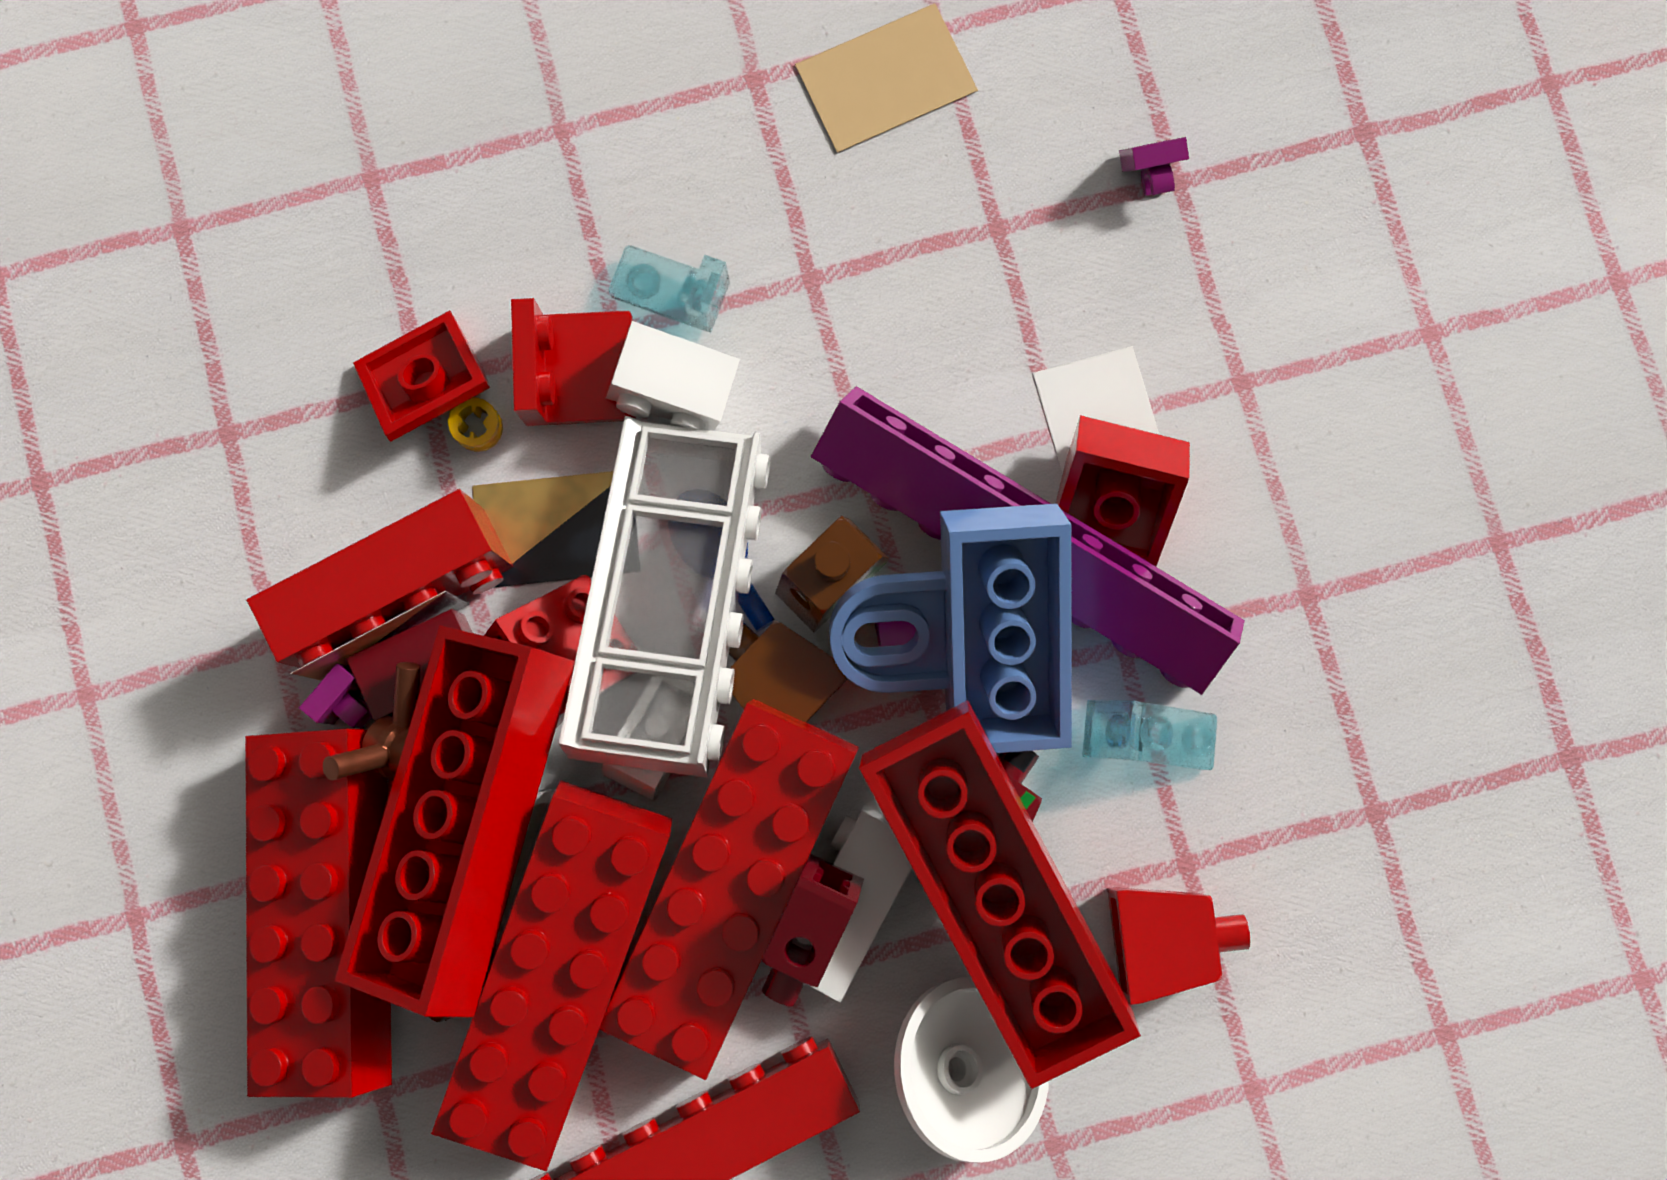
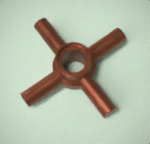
(385, 737)

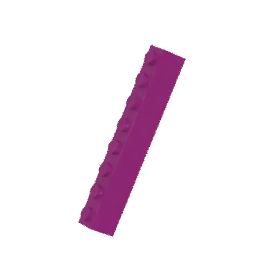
(1111, 587)

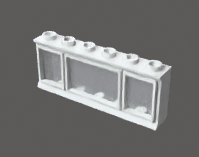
(665, 600)

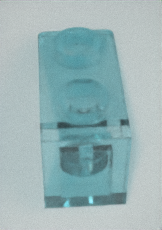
(671, 287)
(1149, 734)

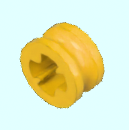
(492, 422)

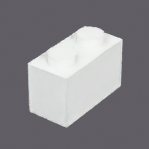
(671, 379)

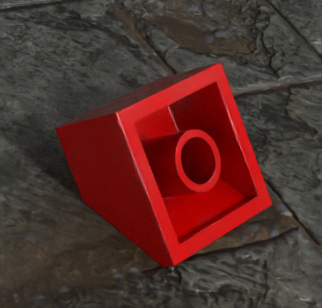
(1125, 484)

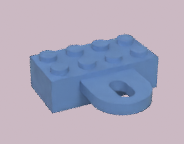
(984, 625)

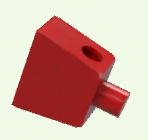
(1169, 941)

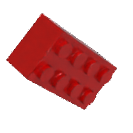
(381, 577)

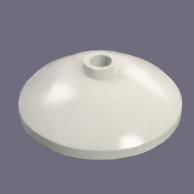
(987, 1102)

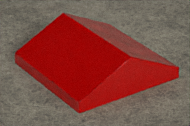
(421, 375)

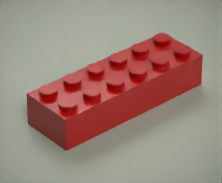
(454, 824)
(303, 882)
(728, 888)
(999, 895)
(553, 975)

